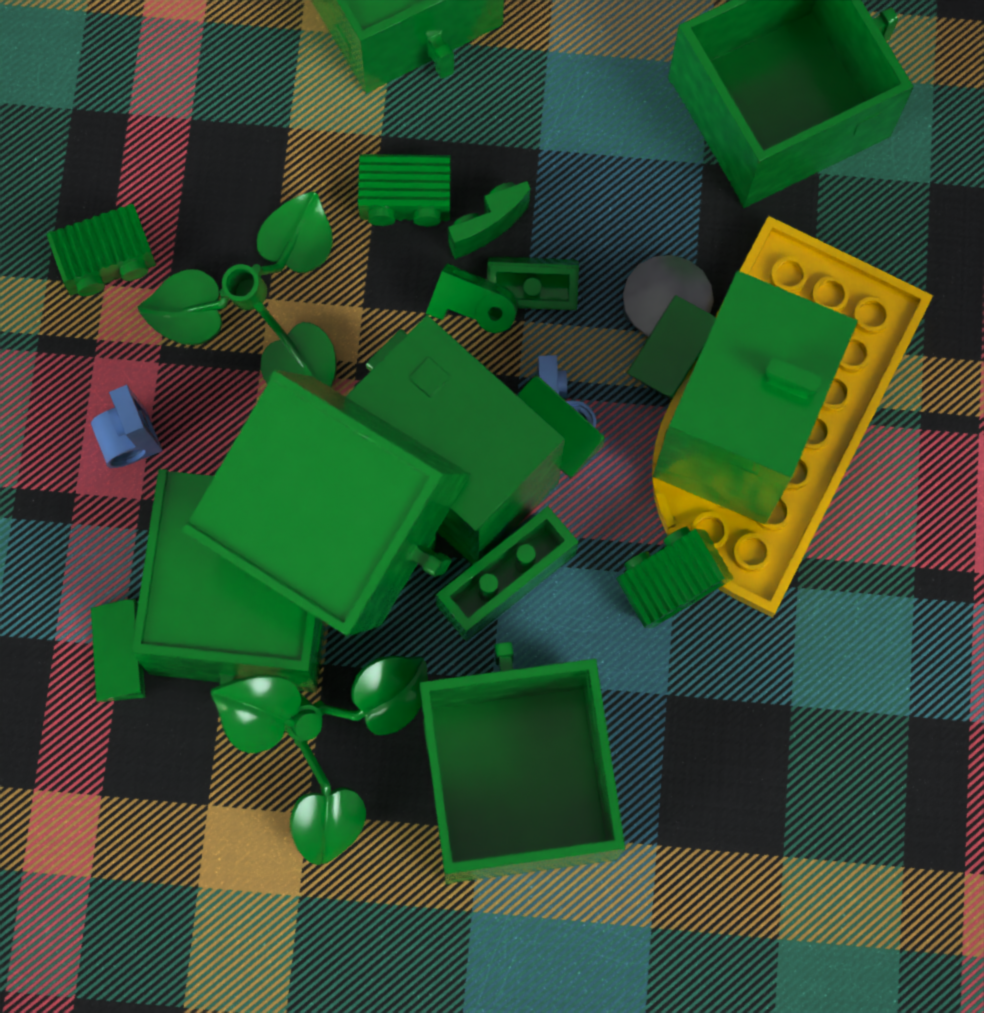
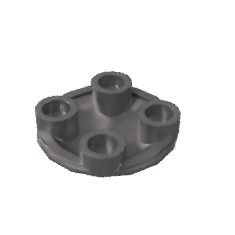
(655, 284)

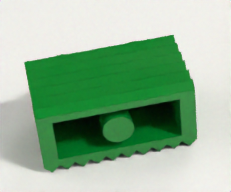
(404, 188)
(101, 251)
(673, 576)

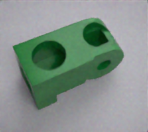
(473, 297)

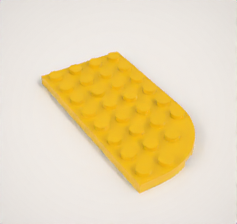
(888, 313)

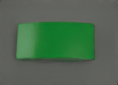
(501, 210)

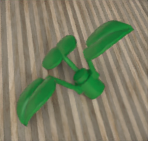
(189, 301)
(262, 707)

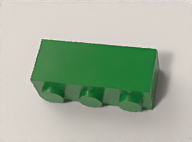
(506, 573)

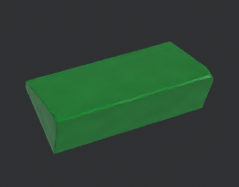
(537, 281)
(672, 347)
(580, 436)
(116, 668)

